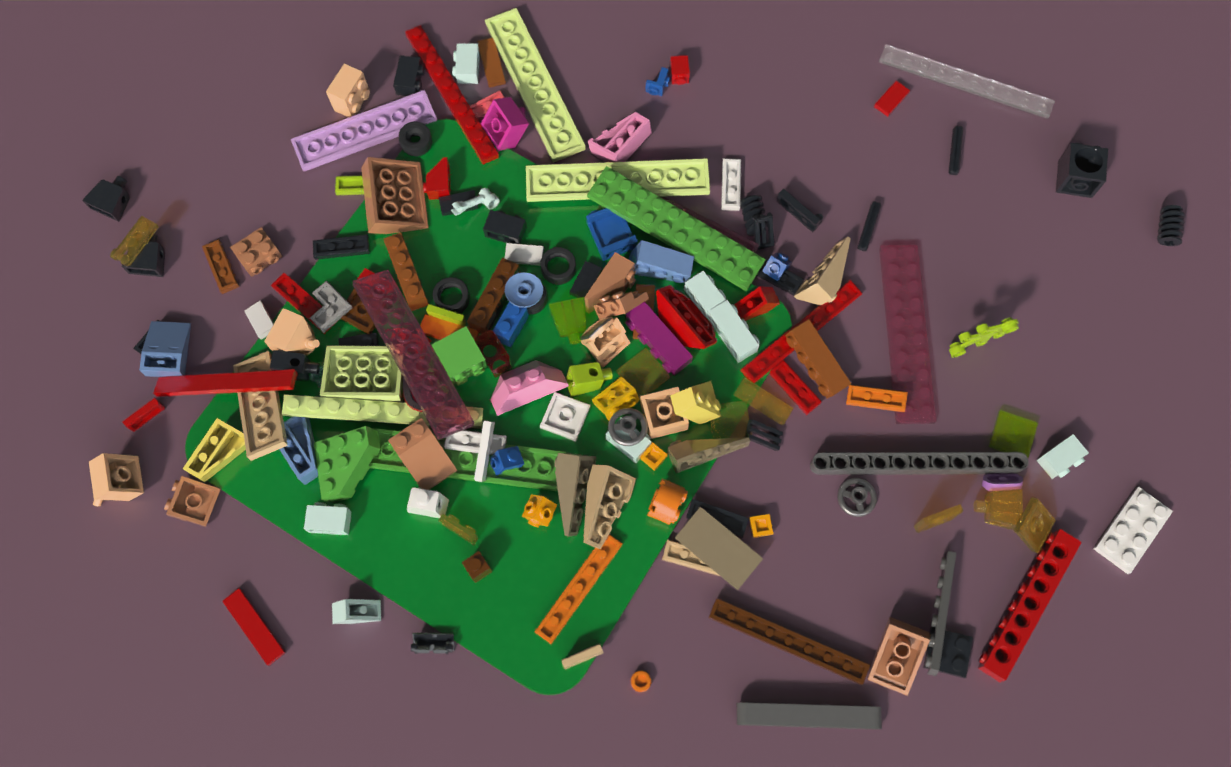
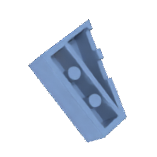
(661, 262)
(300, 448)

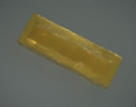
(763, 401)

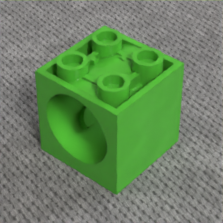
(460, 356)

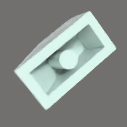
(356, 611)

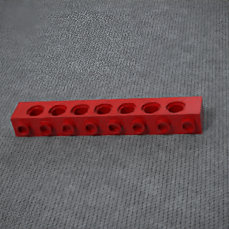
(1067, 547)

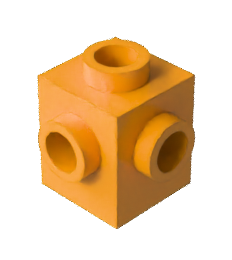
(539, 510)

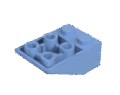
(165, 349)

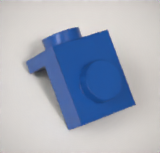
(658, 87)
(777, 265)
(506, 459)

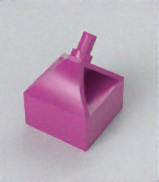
(505, 123)

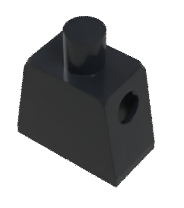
(108, 198)
(149, 261)
(288, 360)

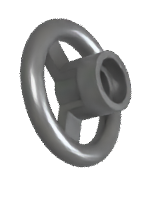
(627, 420)
(863, 494)

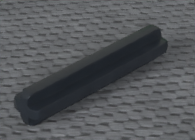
(956, 147)
(869, 226)

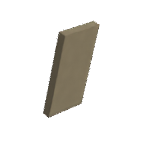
(719, 548)

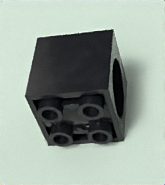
(1075, 181)

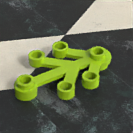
(984, 334)

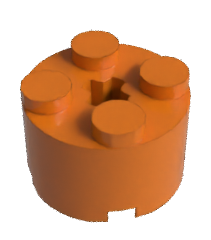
(666, 502)

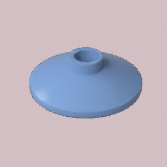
(523, 282)

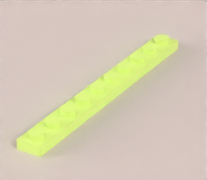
(360, 410)

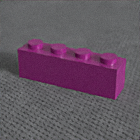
(658, 338)

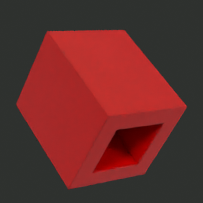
(679, 69)

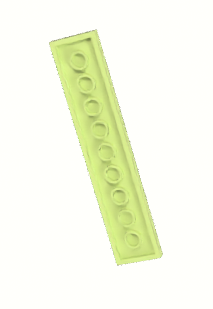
(535, 85)
(576, 180)

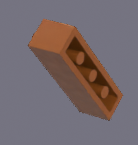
(406, 271)
(817, 359)

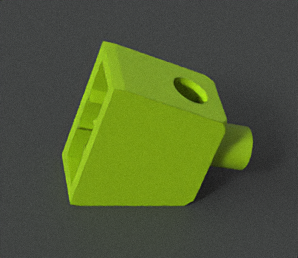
(586, 378)

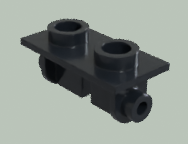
(433, 642)

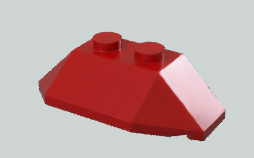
(684, 319)

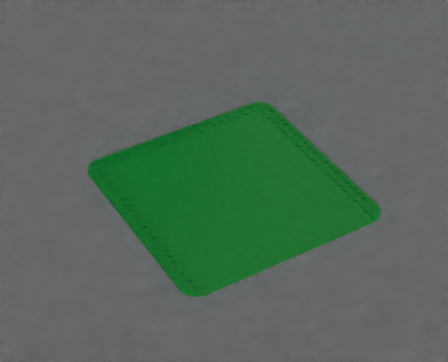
(414, 555)

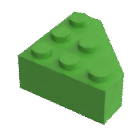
(345, 461)

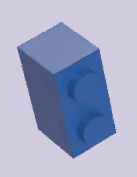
(510, 324)

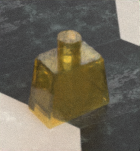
(1001, 508)

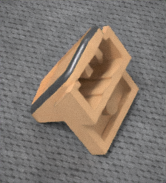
(605, 339)

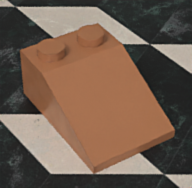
(615, 277)
(422, 455)
(899, 656)

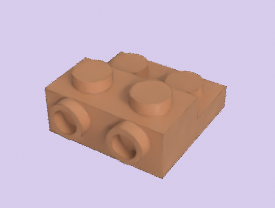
(256, 252)
(619, 303)
(192, 501)

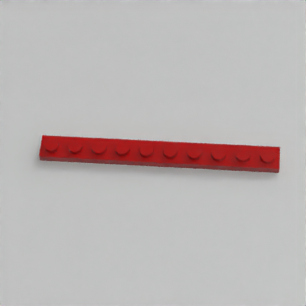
(452, 95)

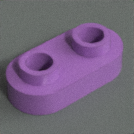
(1002, 481)

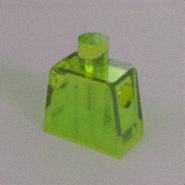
(570, 318)

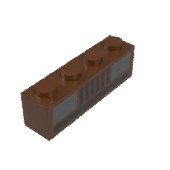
(493, 297)

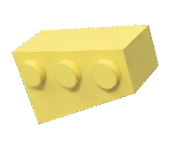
(697, 403)
(215, 450)

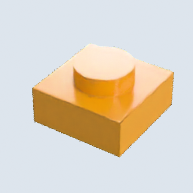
(653, 456)
(761, 525)

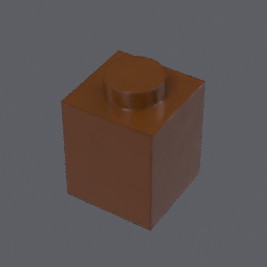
(477, 567)

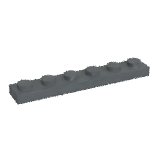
(939, 620)

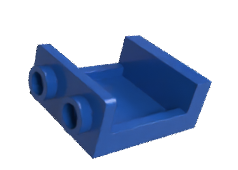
(610, 233)

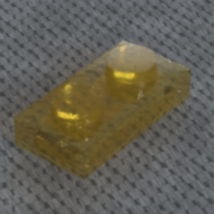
(452, 524)

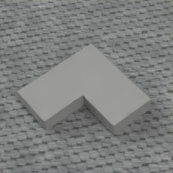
(334, 307)

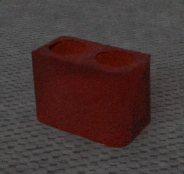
(490, 338)

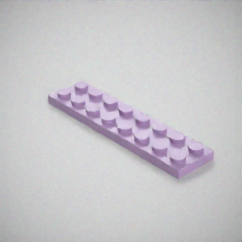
(361, 130)

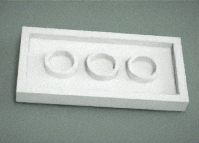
(1133, 530)

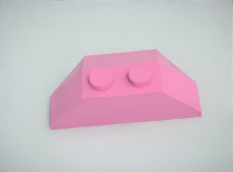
(526, 385)

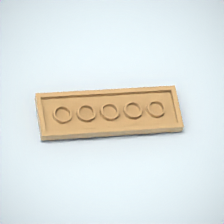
(260, 413)

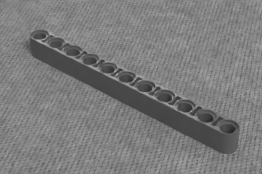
(927, 459)

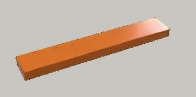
(577, 589)

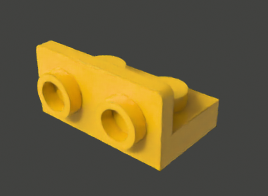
(616, 397)

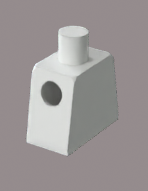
(426, 503)

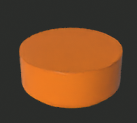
(640, 681)

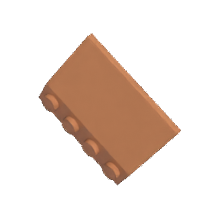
(393, 196)

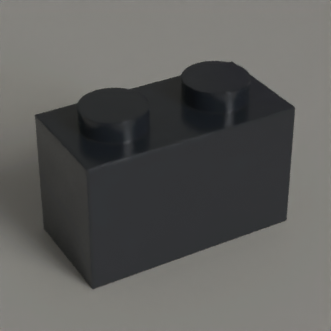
(408, 75)
(504, 227)

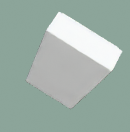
(524, 254)
(259, 319)

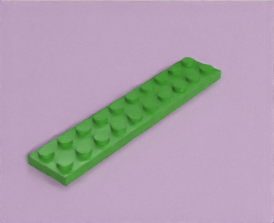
(676, 228)
(536, 472)

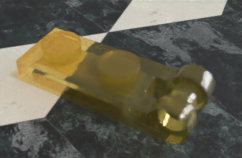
(134, 241)

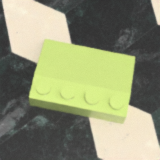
(361, 374)

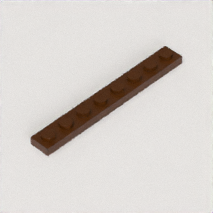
(789, 641)

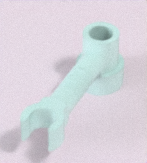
(485, 197)

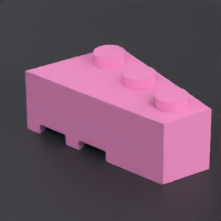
(622, 140)

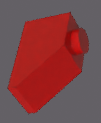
(438, 180)
(757, 303)

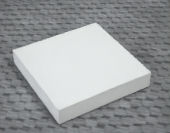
(565, 416)

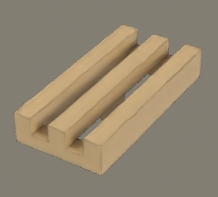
(582, 656)

